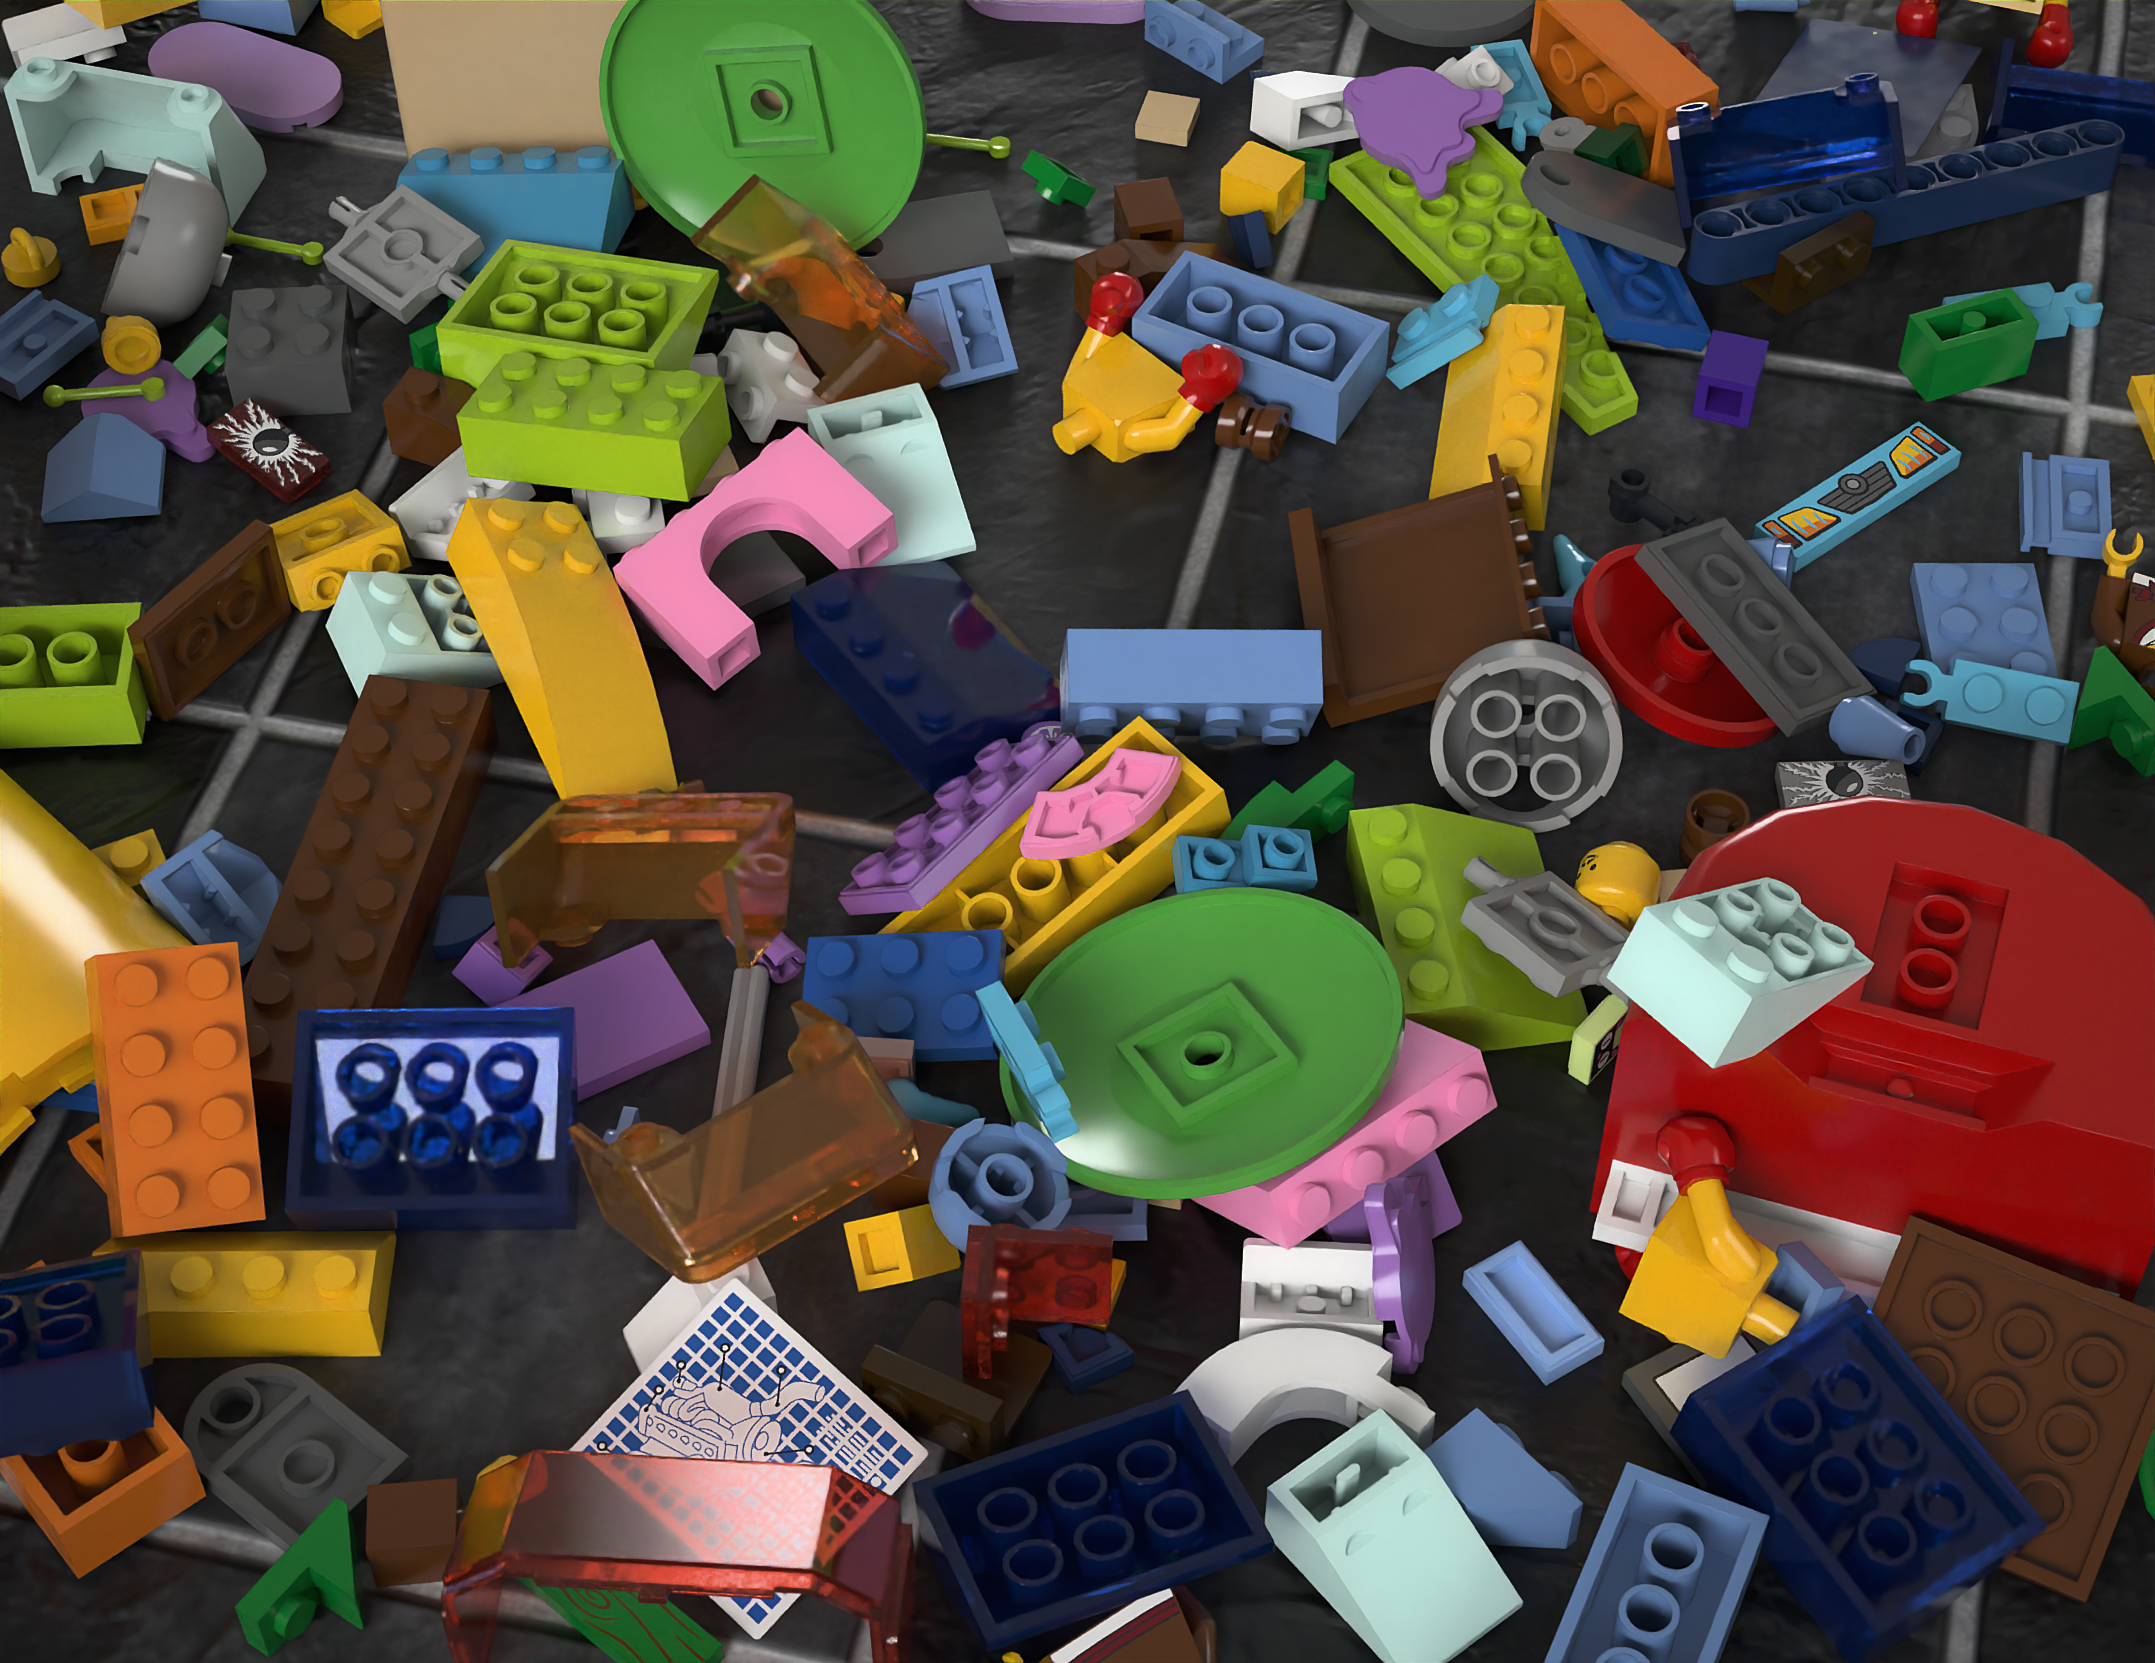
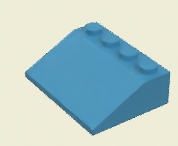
(528, 196)

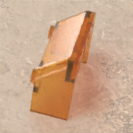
(820, 293)
(647, 861)
(761, 1166)

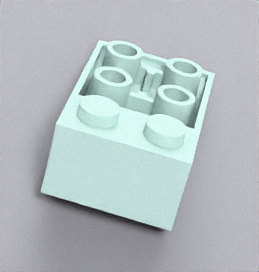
(901, 459)
(410, 631)
(1735, 967)
(1389, 1545)

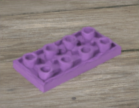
(961, 824)

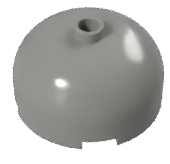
(170, 248)
(1567, 742)

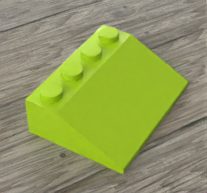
(575, 307)
(1411, 898)

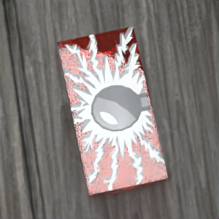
(268, 450)

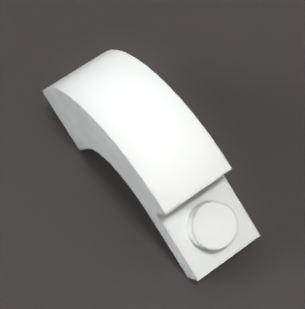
(1300, 1376)

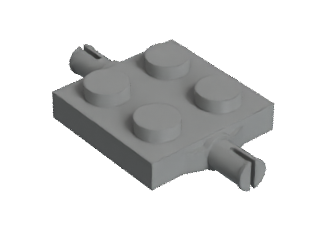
(402, 252)
(1544, 929)

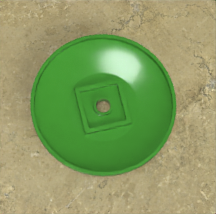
(690, 122)
(1255, 976)

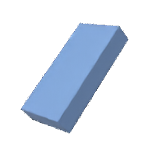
(1533, 1312)

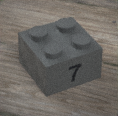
(292, 349)

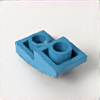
(1262, 859)

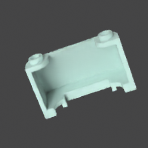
(93, 117)

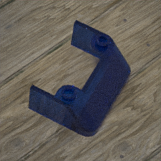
(2039, 99)
(1786, 140)

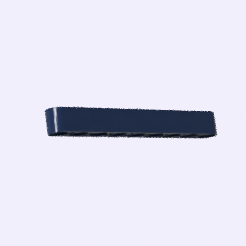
(1942, 195)

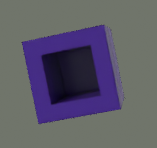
(1730, 378)

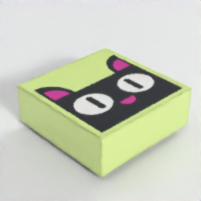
(1597, 1039)

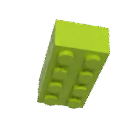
(595, 426)
(69, 676)

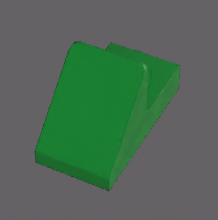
(2116, 708)
(313, 1570)

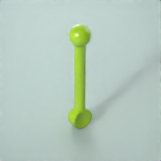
(997, 147)
(310, 252)
(150, 388)

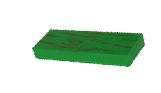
(631, 1629)

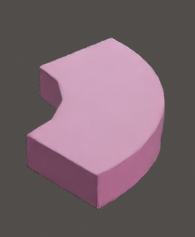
(1102, 809)

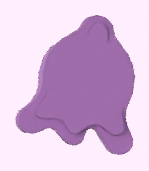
(1418, 122)
(168, 420)
(1402, 1265)

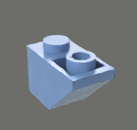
(1504, 1487)

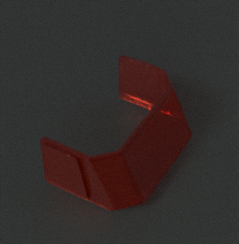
(680, 1531)

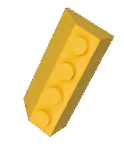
(1505, 403)
(265, 1292)

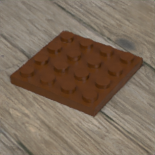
(2040, 1376)

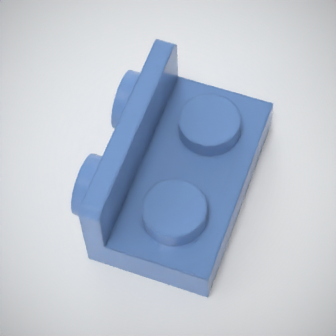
(1201, 37)

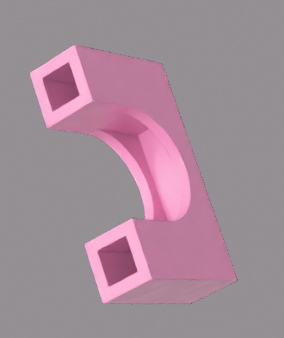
(786, 489)
(1427, 1101)

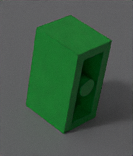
(1968, 344)

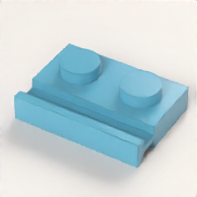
(1442, 330)

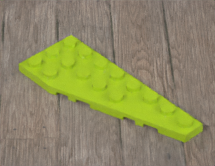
(1495, 230)

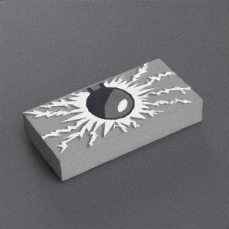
(1832, 780)

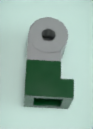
(1616, 149)

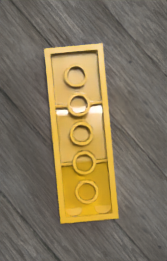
(563, 644)
(1057, 901)

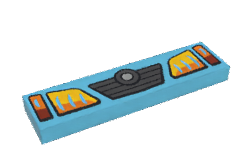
(1860, 493)

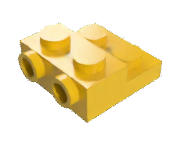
(332, 539)

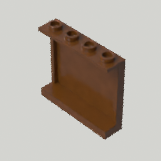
(1415, 594)

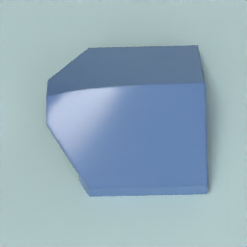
(965, 325)
(103, 472)
(215, 894)

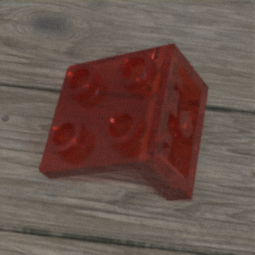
(1029, 1277)

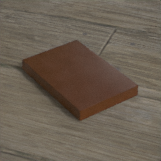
(210, 620)

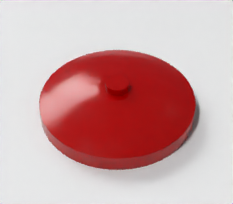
(1659, 660)

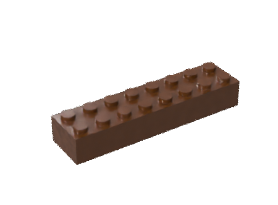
(367, 869)

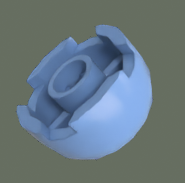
(998, 1177)

